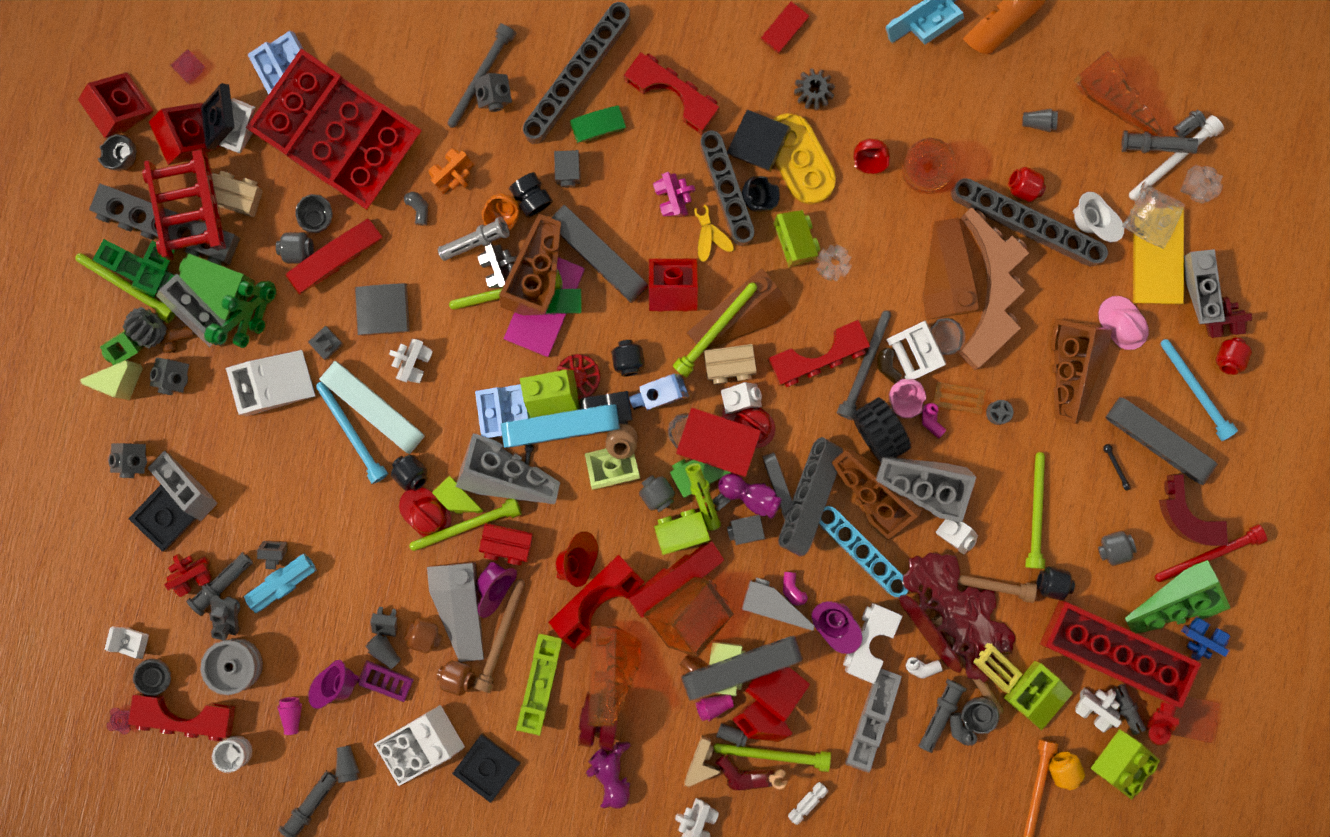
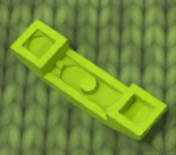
(539, 684)

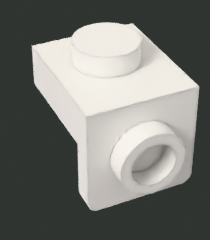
(741, 397)
(958, 535)
(126, 642)

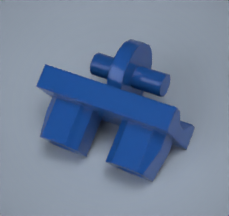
(1217, 642)

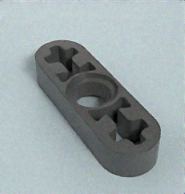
(778, 482)

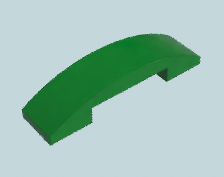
(122, 261)

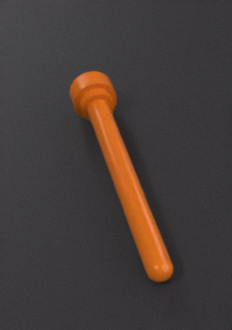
(1046, 750)

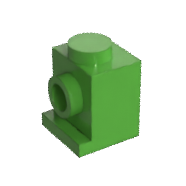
(112, 351)

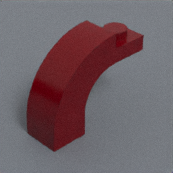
(1184, 522)

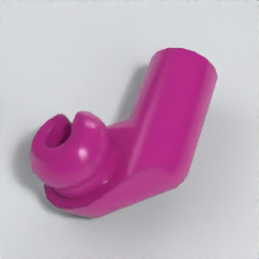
(929, 420)
(791, 592)

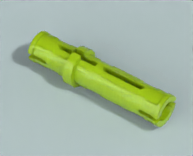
(695, 475)

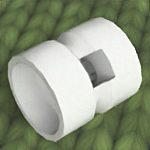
(232, 754)

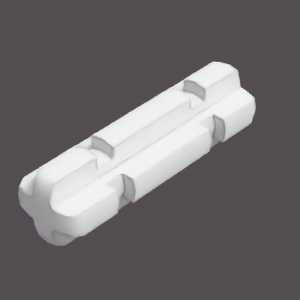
(808, 803)

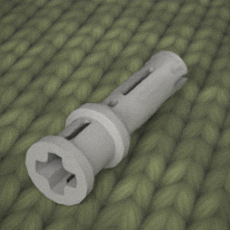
(482, 236)

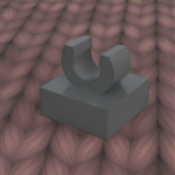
(325, 343)
(272, 553)
(384, 624)

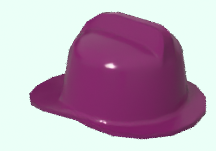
(493, 587)
(837, 626)
(332, 684)

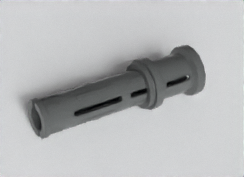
(1147, 142)
(219, 584)
(946, 705)
(302, 815)

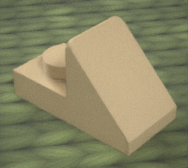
(698, 769)

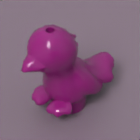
(756, 497)
(607, 769)

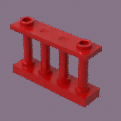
(208, 212)

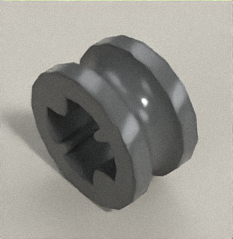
(720, 501)

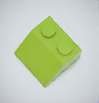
(795, 237)
(550, 393)
(681, 532)

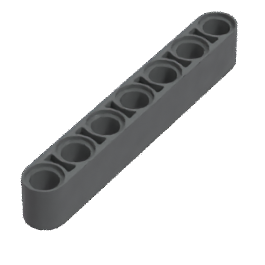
(578, 61)
(1041, 222)

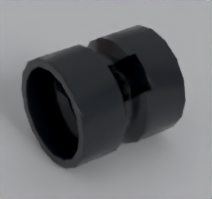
(531, 196)

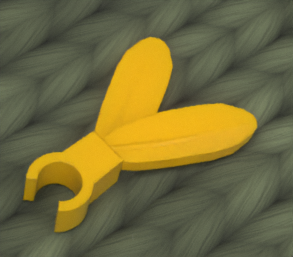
(708, 234)

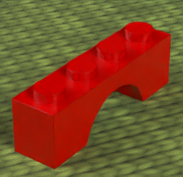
(647, 75)
(847, 341)
(575, 618)
(152, 712)

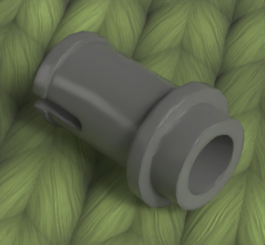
(1189, 124)
(731, 734)

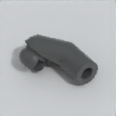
(418, 203)

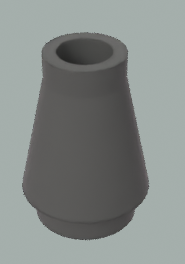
(1041, 120)
(382, 650)
(346, 765)

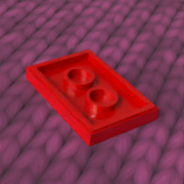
(718, 442)

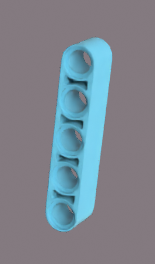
(560, 426)
(872, 557)

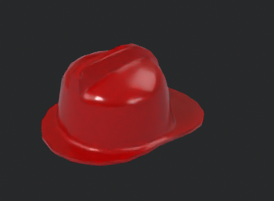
(757, 419)
(424, 512)
(578, 559)

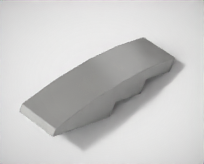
(873, 720)

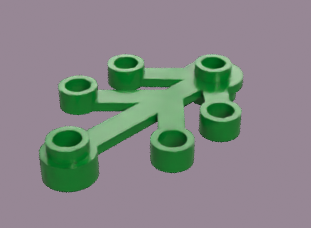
(263, 294)

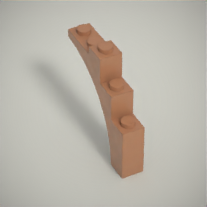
(1002, 289)

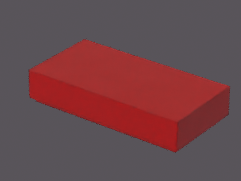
(784, 27)

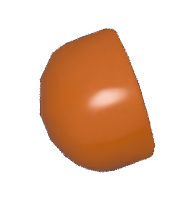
(501, 206)

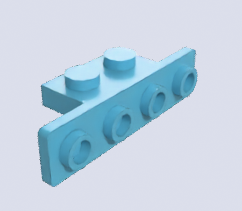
(925, 20)

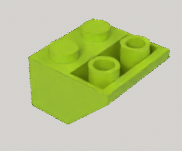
(1038, 695)
(1126, 764)

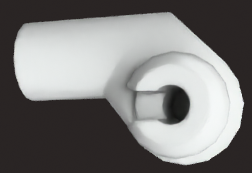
(921, 669)

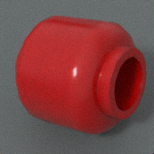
(1026, 184)
(1233, 356)

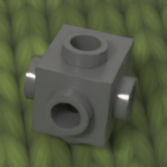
(493, 91)
(169, 376)
(127, 459)

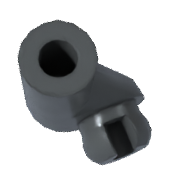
(960, 732)

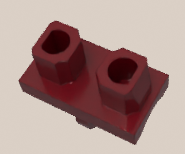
(1236, 319)

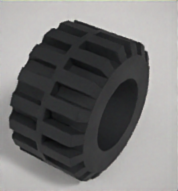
(881, 429)

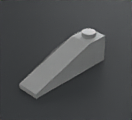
(497, 473)
(933, 485)
(457, 602)

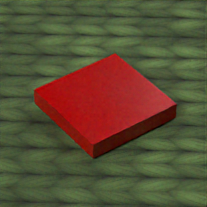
(778, 691)

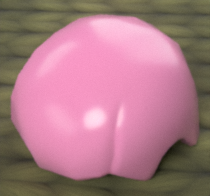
(907, 398)

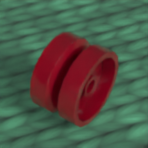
(588, 733)

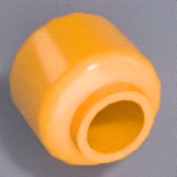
(1066, 770)

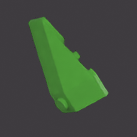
(1186, 596)

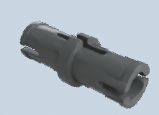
(1129, 709)

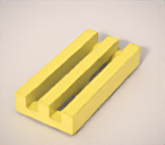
(985, 657)

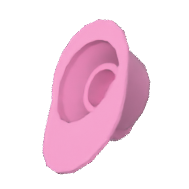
(1125, 321)

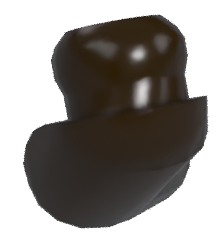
(885, 365)

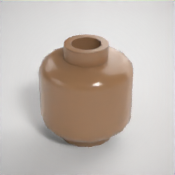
(622, 442)

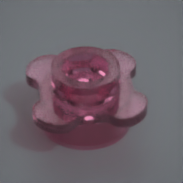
(113, 724)

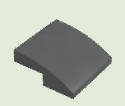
(382, 309)

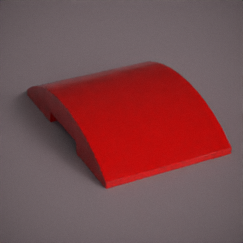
(333, 129)

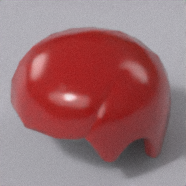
(871, 156)

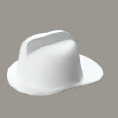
(1097, 217)

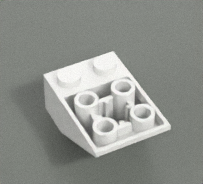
(270, 382)
(419, 745)

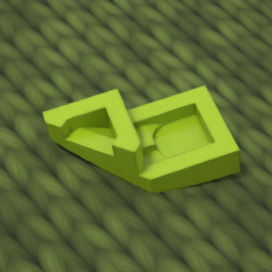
(455, 498)

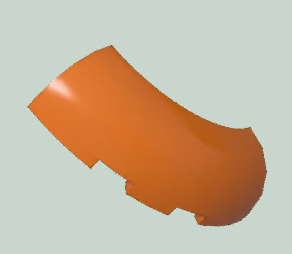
(1000, 25)

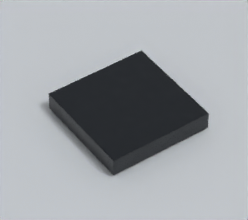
(217, 116)
(758, 140)
(161, 519)
(486, 768)

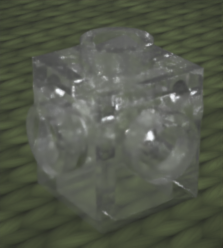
(1202, 183)
(827, 269)

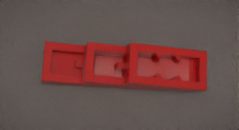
(333, 256)
(668, 580)

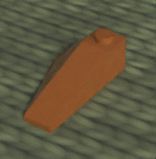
(885, 508)

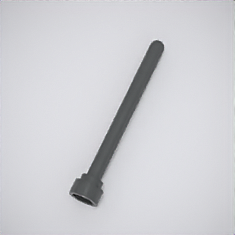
(503, 36)
(848, 407)

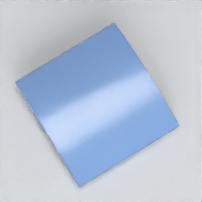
(273, 58)
(499, 406)

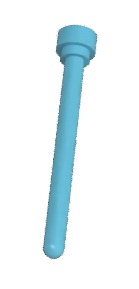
(1224, 428)
(375, 471)

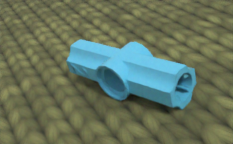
(280, 583)

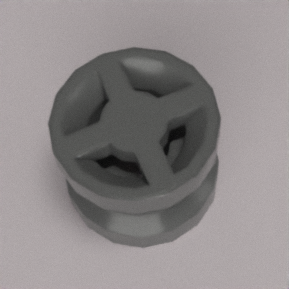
(1003, 412)

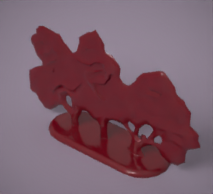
(963, 613)

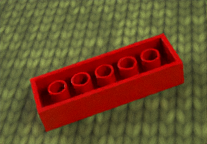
(1120, 653)

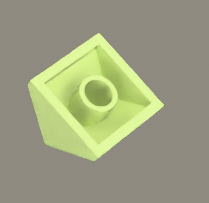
(116, 380)
(609, 471)

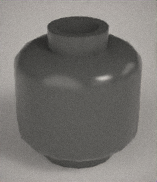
(294, 247)
(657, 493)
(1117, 548)

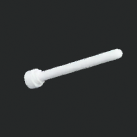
(1211, 128)

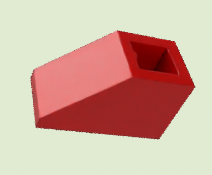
(760, 723)

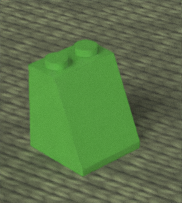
(212, 283)

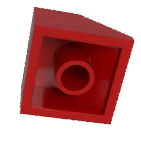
(114, 104)
(179, 132)
(673, 285)

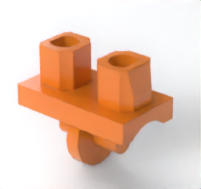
(453, 172)

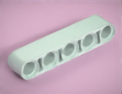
(372, 407)

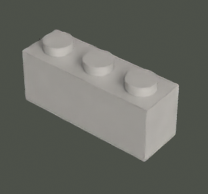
(188, 307)

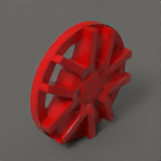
(580, 373)

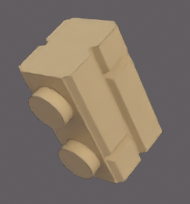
(236, 195)
(730, 363)

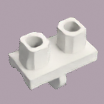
(415, 351)
(1103, 705)
(694, 819)

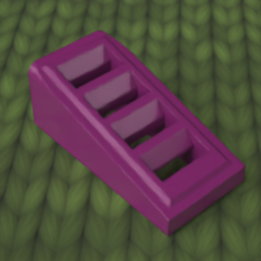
(388, 673)

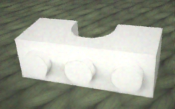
(877, 622)

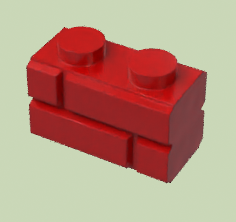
(506, 543)

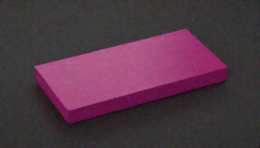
(541, 331)

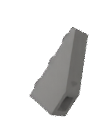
(1204, 285)

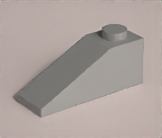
(182, 486)
(768, 602)

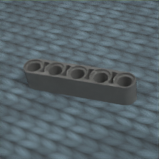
(722, 177)
(599, 255)
(1161, 441)
(810, 498)
(741, 668)

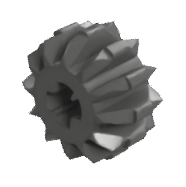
(815, 80)
(144, 327)

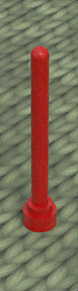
(1255, 535)

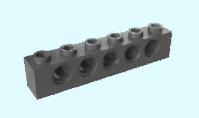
(108, 198)

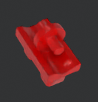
(178, 579)
(1162, 724)

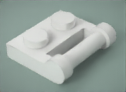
(923, 347)

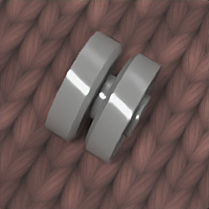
(217, 670)

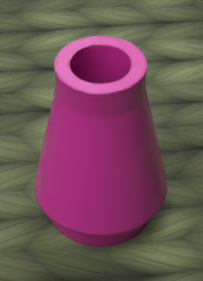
(711, 707)
(289, 712)

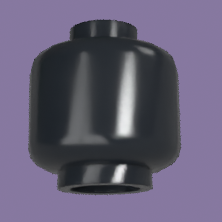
(628, 358)
(409, 473)
(1055, 583)

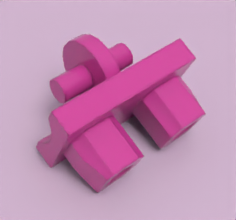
(677, 192)

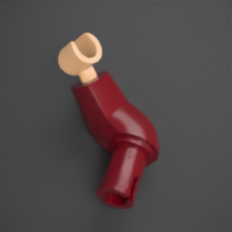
(750, 778)

